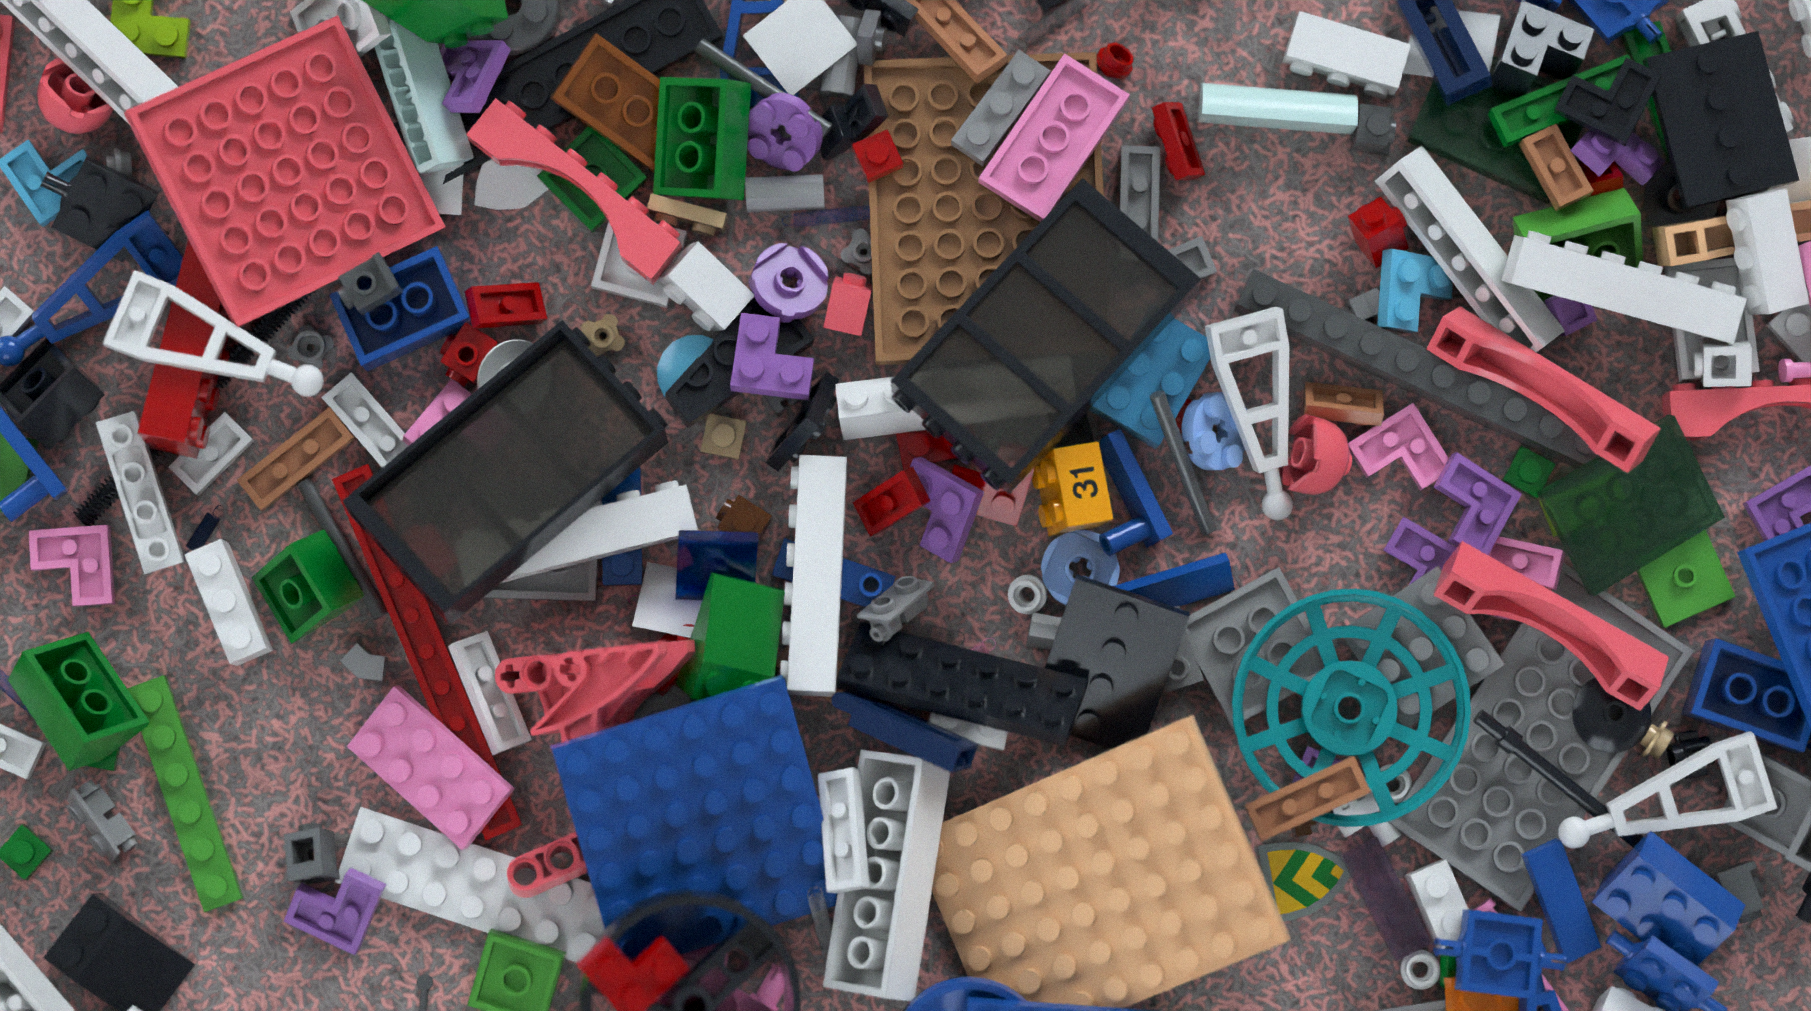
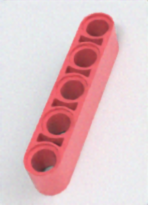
(540, 862)

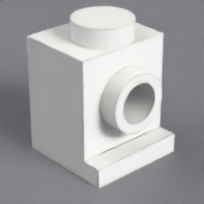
(1737, 371)

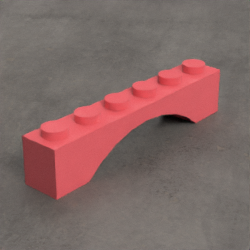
(514, 142)
(1707, 410)
(1599, 420)
(1616, 659)

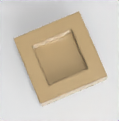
(723, 436)

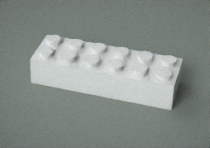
(883, 927)

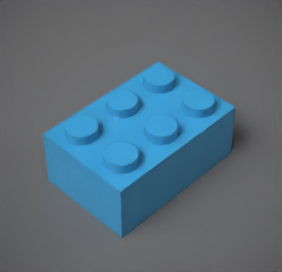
(1167, 364)

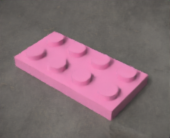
(1054, 138)
(430, 767)

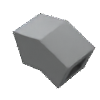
(1365, 305)
(364, 664)

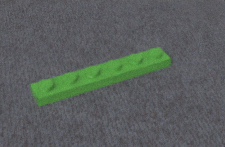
(186, 796)

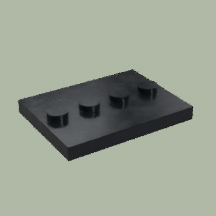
(1721, 120)
(1123, 651)

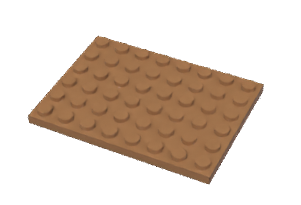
(932, 221)

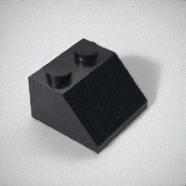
(49, 394)

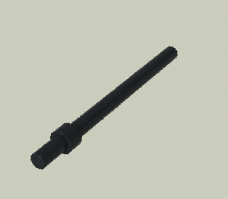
(1511, 741)

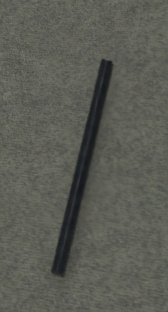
(239, 354)

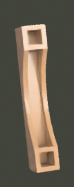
(1712, 237)

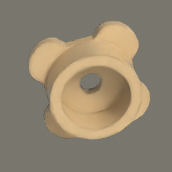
(609, 326)
(1656, 740)

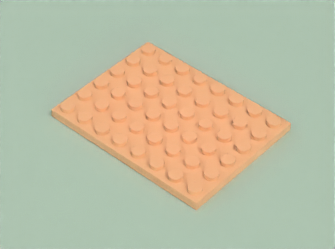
(1107, 878)

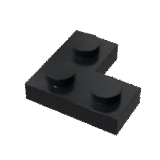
(1612, 111)
(807, 423)

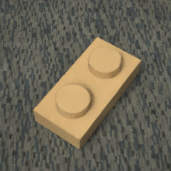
(704, 220)

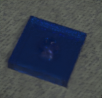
(716, 552)

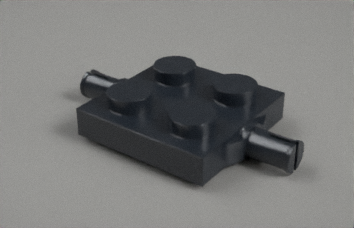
(98, 203)

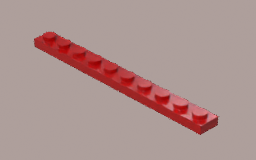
(426, 651)

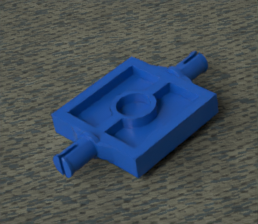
(1616, 17)
(1499, 954)
(1664, 975)

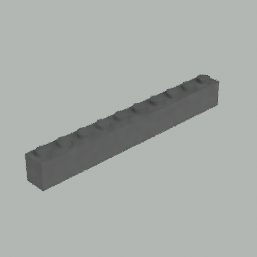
(1414, 369)

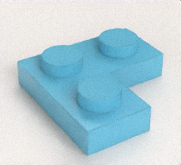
(26, 172)
(1402, 282)

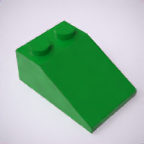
(444, 20)
(733, 637)

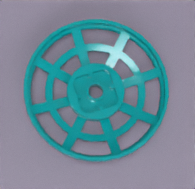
(1364, 684)

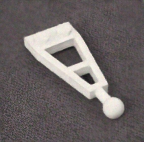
(140, 315)
(1239, 340)
(1743, 777)

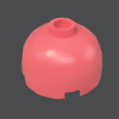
(69, 101)
(1317, 456)

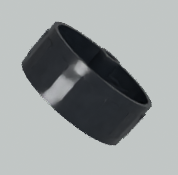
(752, 936)

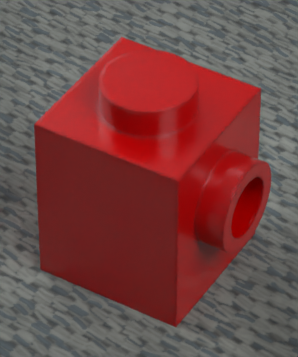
(1378, 229)
(465, 353)

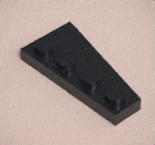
(708, 379)

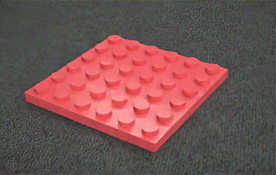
(284, 170)

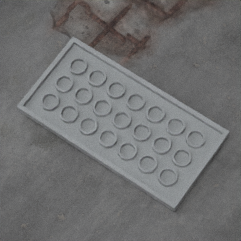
(1493, 799)

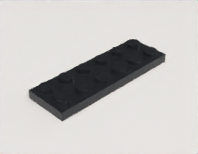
(963, 684)

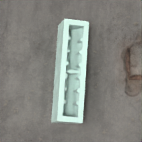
(417, 89)
(1278, 108)

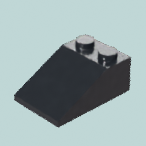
(118, 957)

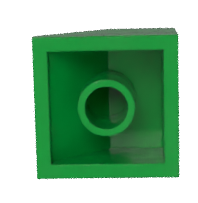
(307, 585)

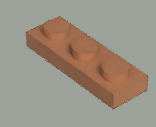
(961, 37)
(296, 459)
(1307, 798)

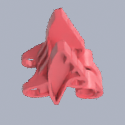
(592, 686)

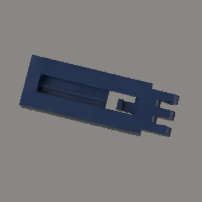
(1448, 51)
(906, 731)

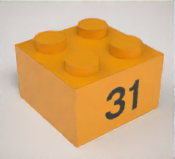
(1072, 489)

